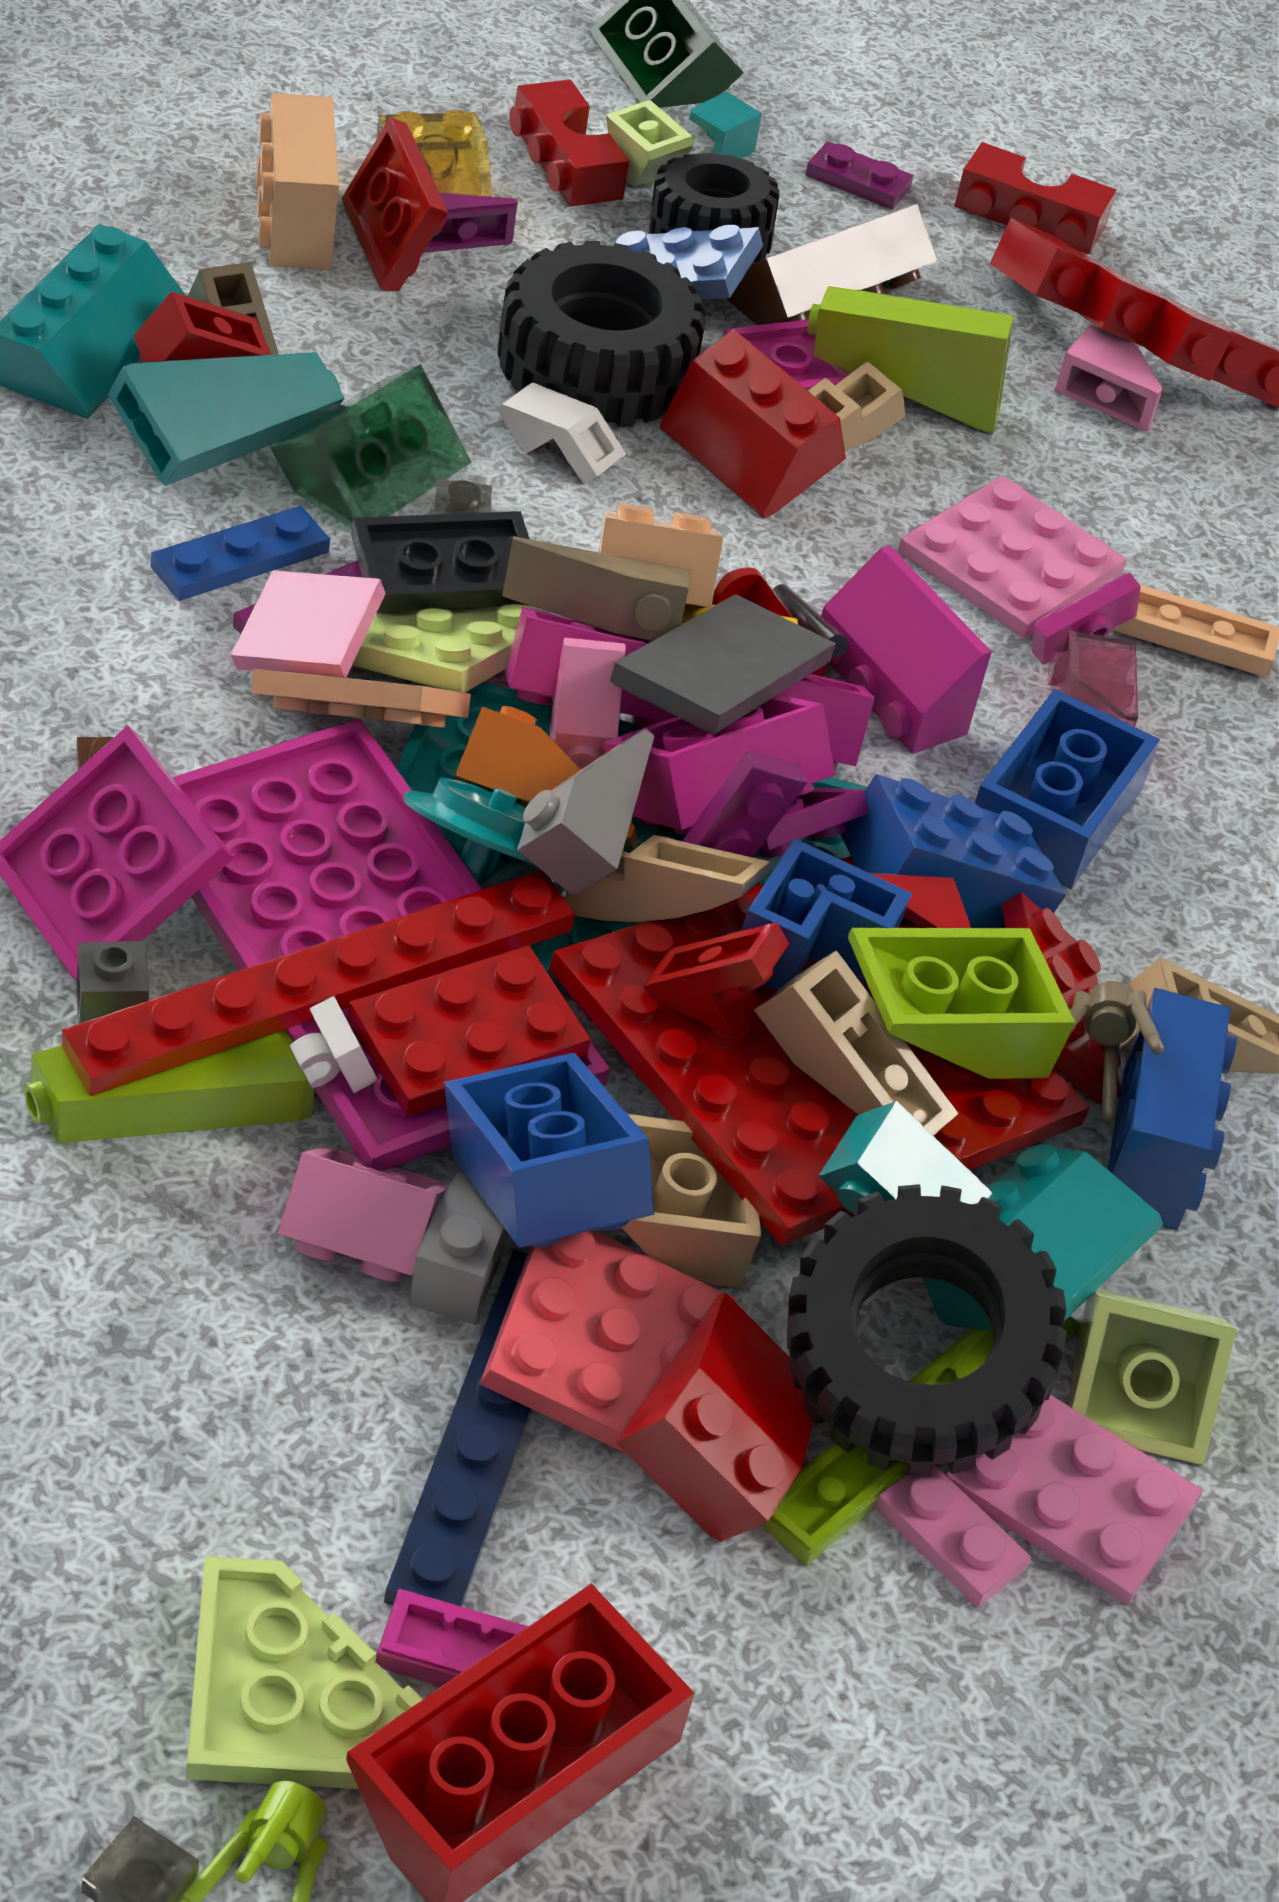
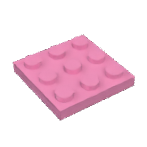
(1011, 555)

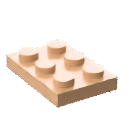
(360, 698)

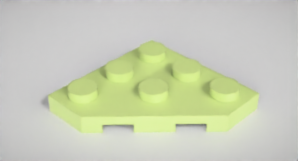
(441, 646)
(280, 1682)

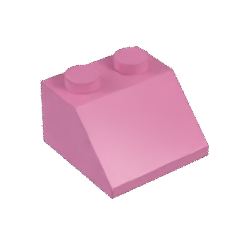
(359, 1211)

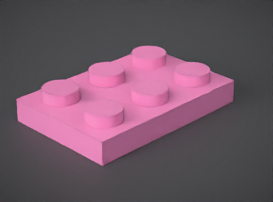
(1083, 1498)

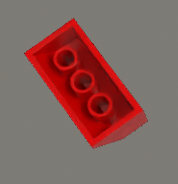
(518, 1746)

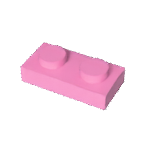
(953, 1534)

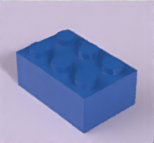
(1070, 780)
(952, 838)
(1171, 1105)
(549, 1150)

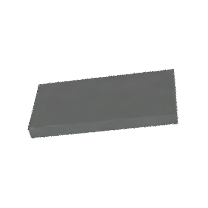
(722, 663)

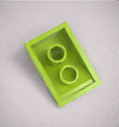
(968, 996)

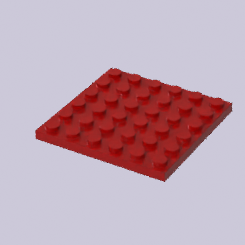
(747, 1100)

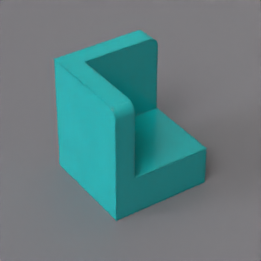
(729, 123)

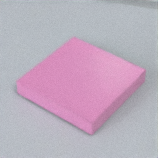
(308, 623)

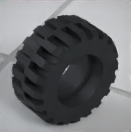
(601, 328)
(940, 1242)

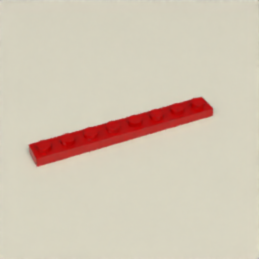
(282, 990)

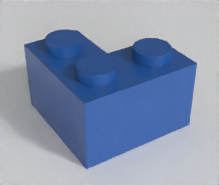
(818, 904)

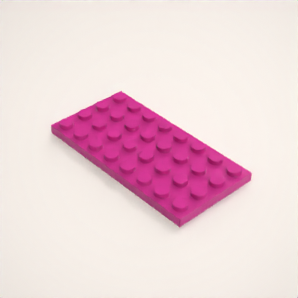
(317, 857)

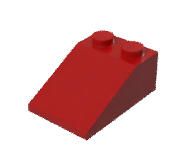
(723, 1424)

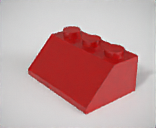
(753, 425)

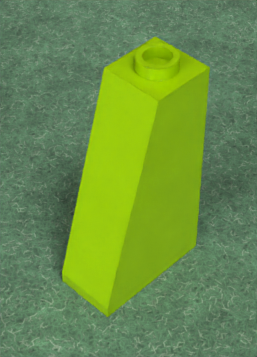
(930, 350)
(223, 1090)

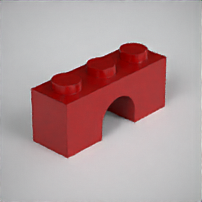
(554, 127)
(998, 190)

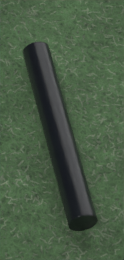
(810, 619)

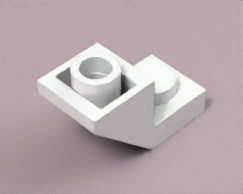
(578, 429)

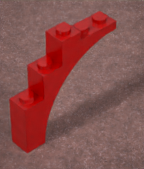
(1137, 312)

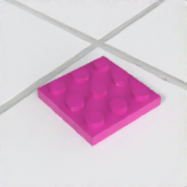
(110, 851)

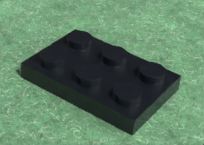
(438, 558)

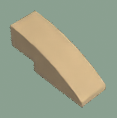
(864, 402)
(668, 882)

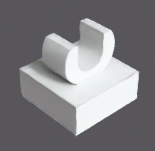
(333, 1049)

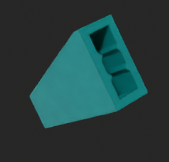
(219, 408)

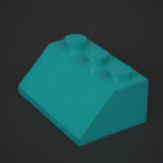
(1077, 1216)

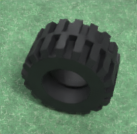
(714, 192)

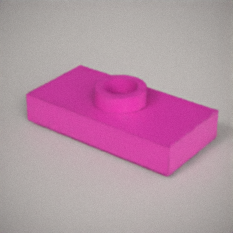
(1090, 614)
(438, 1638)

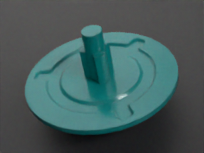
(484, 817)

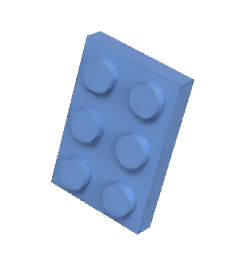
(709, 258)

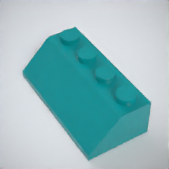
(81, 319)

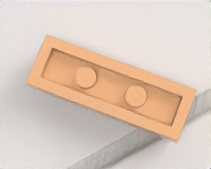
(1203, 631)

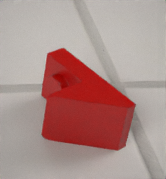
(718, 976)

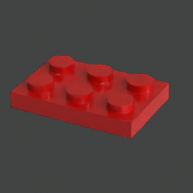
(394, 206)
(1074, 970)
(465, 1026)

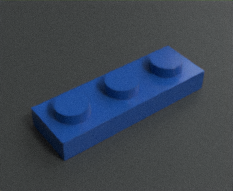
(239, 553)

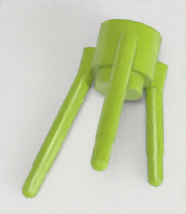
(277, 1836)

